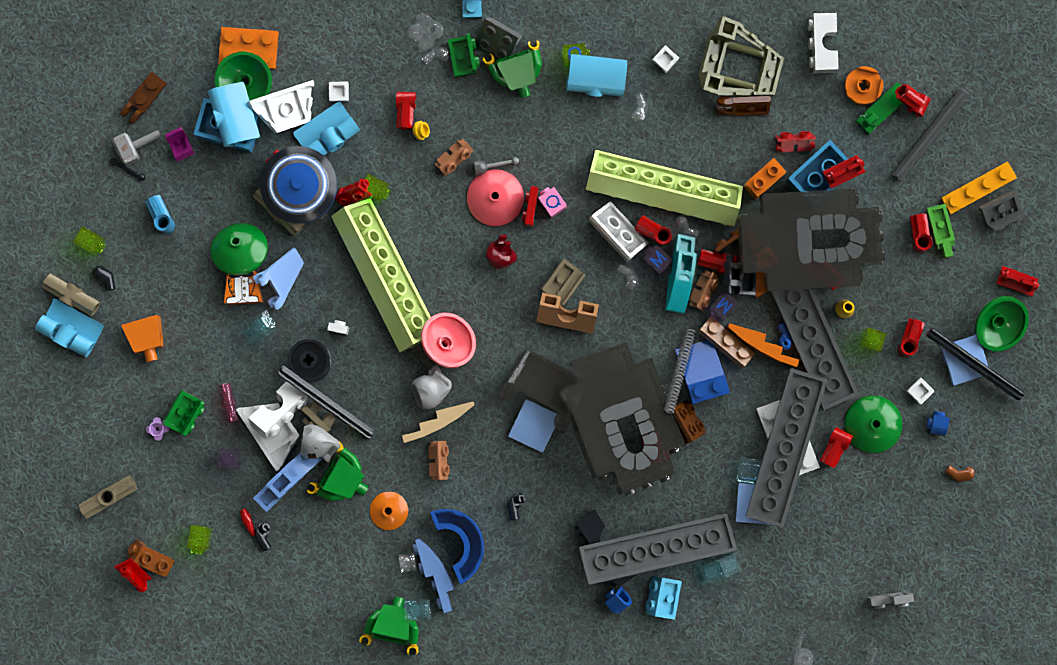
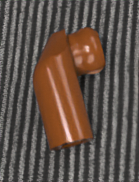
(960, 476)

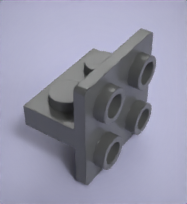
(497, 38)

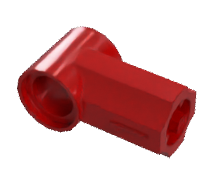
(912, 99)
(405, 110)
(652, 230)
(920, 230)
(714, 260)
(911, 336)
(838, 443)

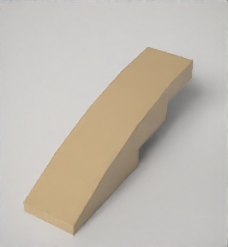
(444, 417)

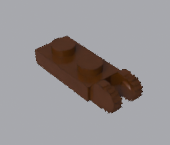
(144, 96)
(743, 105)

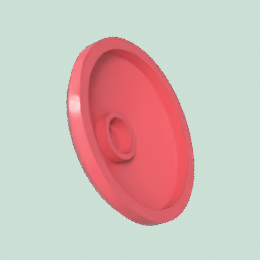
(495, 211)
(454, 333)

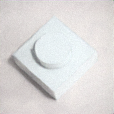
(665, 59)
(338, 91)
(338, 327)
(920, 391)

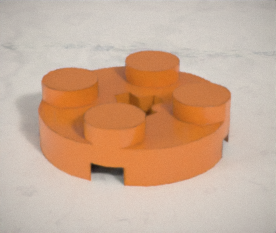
(872, 80)

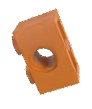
(764, 178)

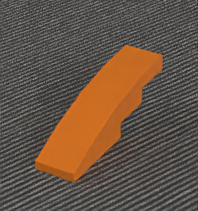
(756, 341)

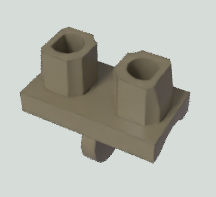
(311, 410)

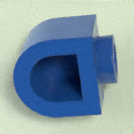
(938, 423)
(618, 600)

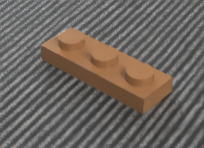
(726, 342)

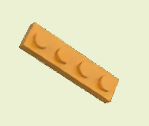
(978, 188)

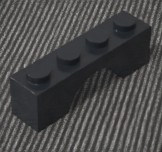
(592, 527)

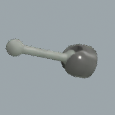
(480, 166)

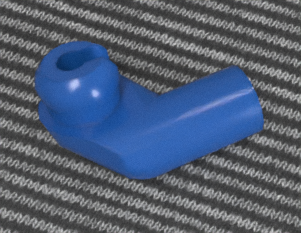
(785, 338)

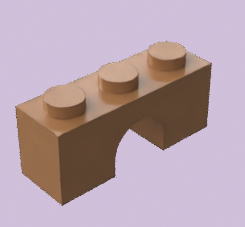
(580, 319)

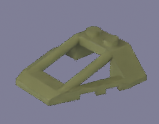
(713, 57)

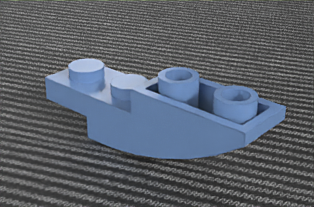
(284, 481)
(433, 566)

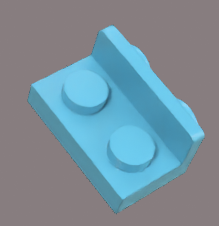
(663, 597)

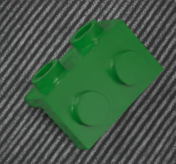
(462, 56)
(183, 413)

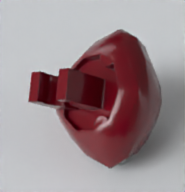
(500, 254)

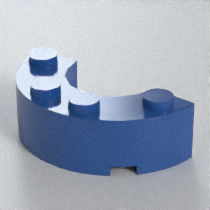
(471, 537)

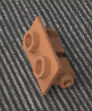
(448, 163)
(708, 282)
(440, 469)

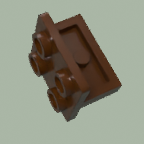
(688, 422)

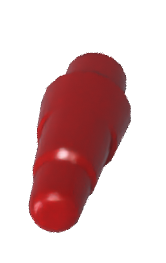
(247, 521)

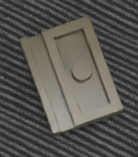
(563, 281)

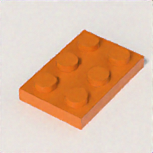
(260, 42)

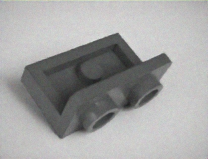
(1002, 211)

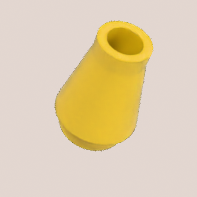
(841, 311)

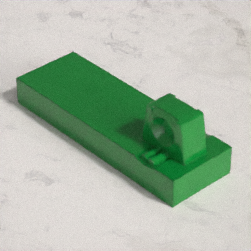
(879, 110)

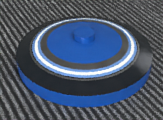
(298, 184)

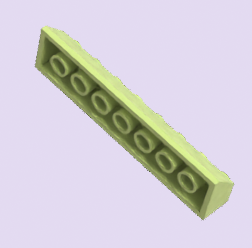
(665, 188)
(383, 272)

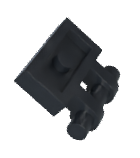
(745, 282)

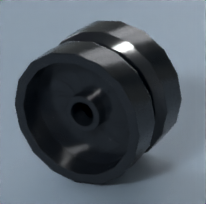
(310, 349)

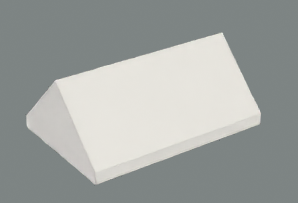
(618, 231)

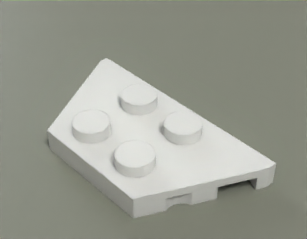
(285, 108)
(278, 446)

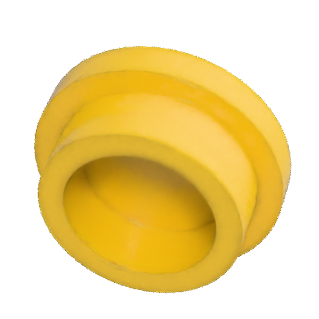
(421, 130)

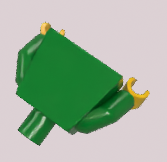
(517, 69)
(341, 478)
(390, 626)

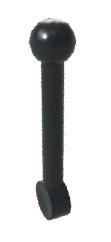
(114, 162)

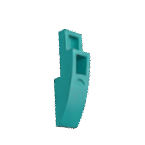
(682, 274)

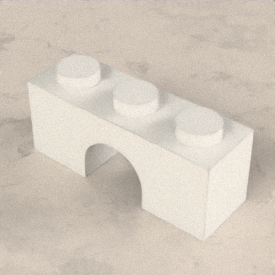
(822, 59)
(269, 422)

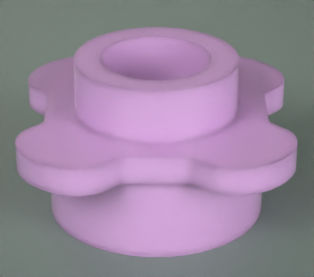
(152, 429)

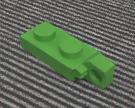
(941, 229)

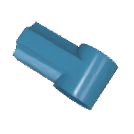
(160, 213)

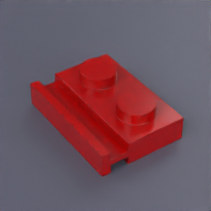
(531, 199)

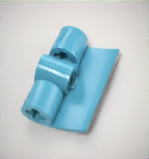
(596, 75)
(233, 114)
(327, 130)
(70, 328)

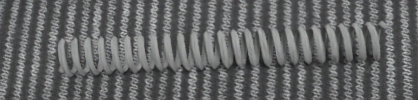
(684, 342)

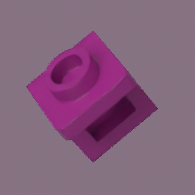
(179, 144)

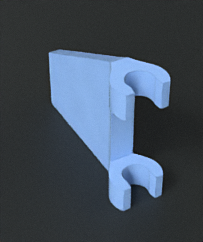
(281, 276)

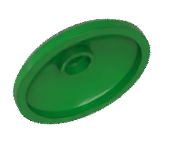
(245, 65)
(240, 257)
(1007, 329)
(860, 424)

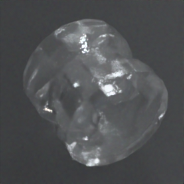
(407, 562)

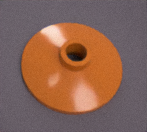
(399, 510)

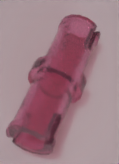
(228, 403)

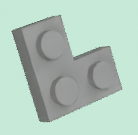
(898, 599)

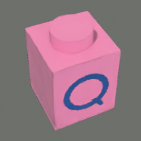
(552, 201)

